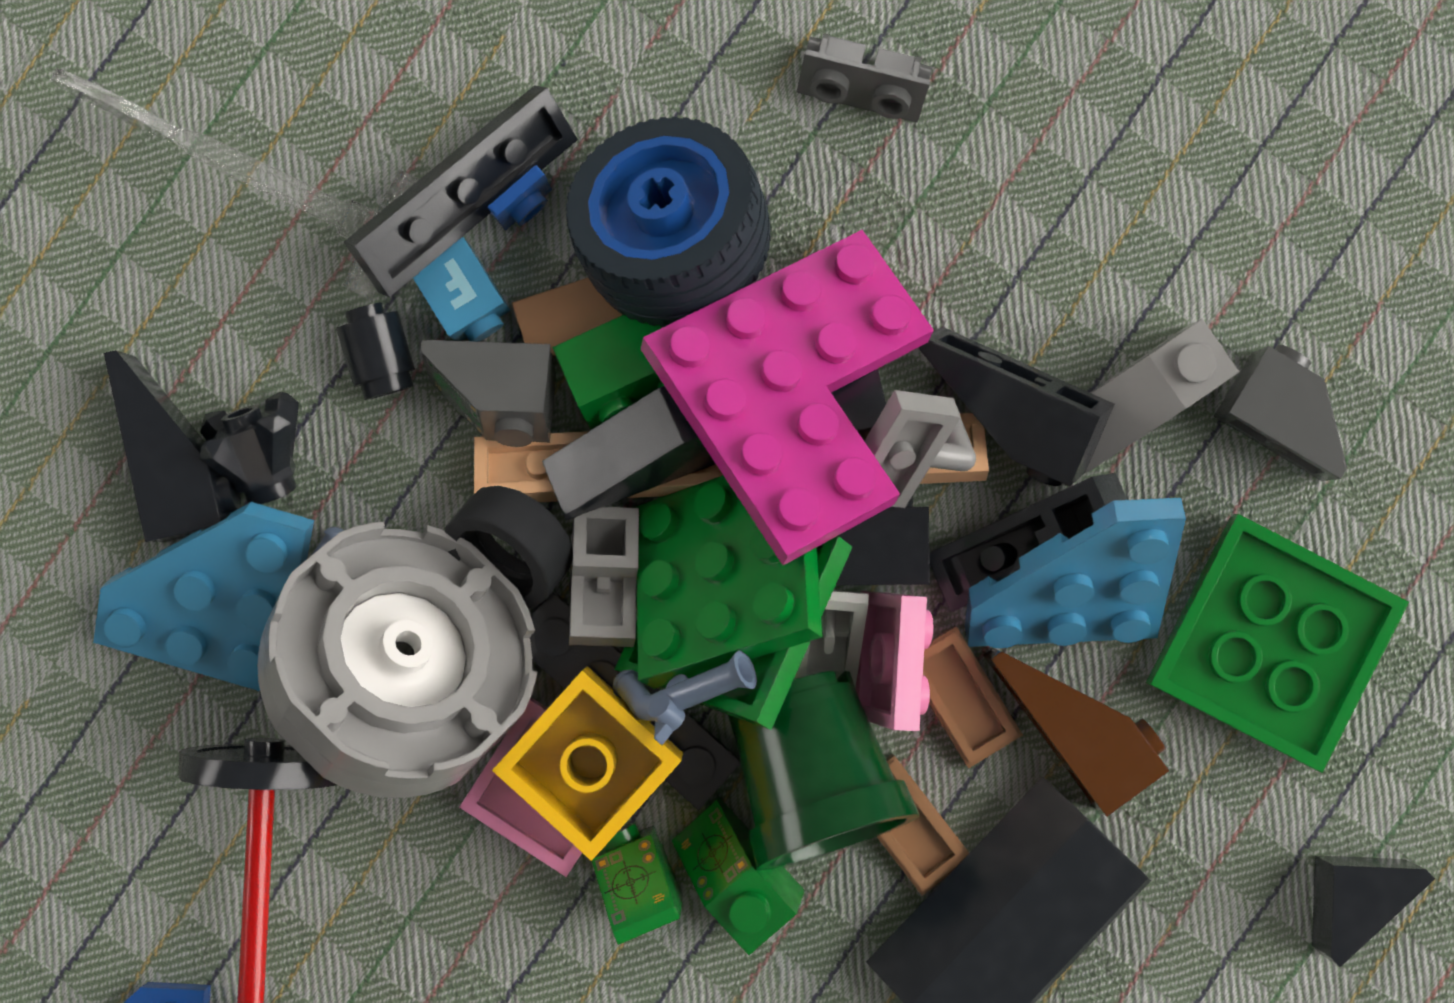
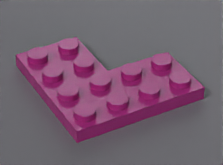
(760, 384)

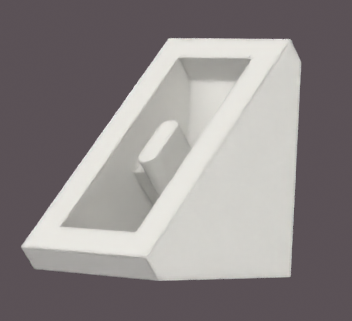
(841, 636)

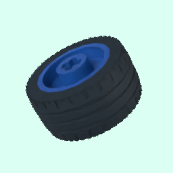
(668, 219)

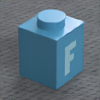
(462, 294)

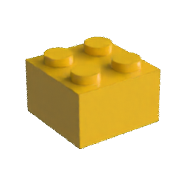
(588, 763)

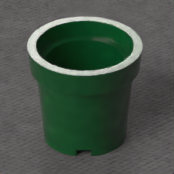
(818, 775)

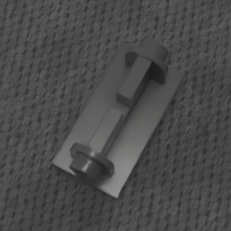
(836, 74)

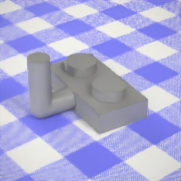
(918, 435)

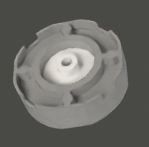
(396, 660)

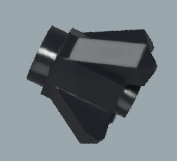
(254, 447)

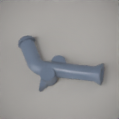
(682, 693)

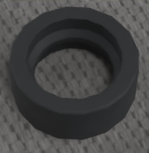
(526, 528)

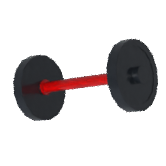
(261, 768)

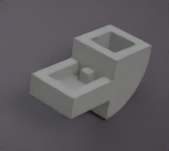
(604, 577)

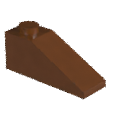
(1096, 744)

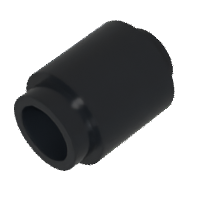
(376, 351)

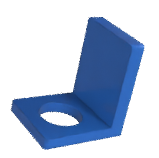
(522, 199)

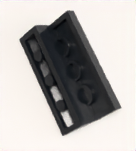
(1012, 909)

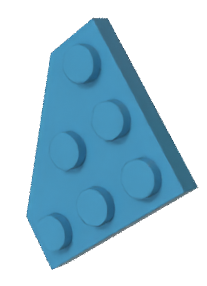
(1086, 587)
(206, 595)

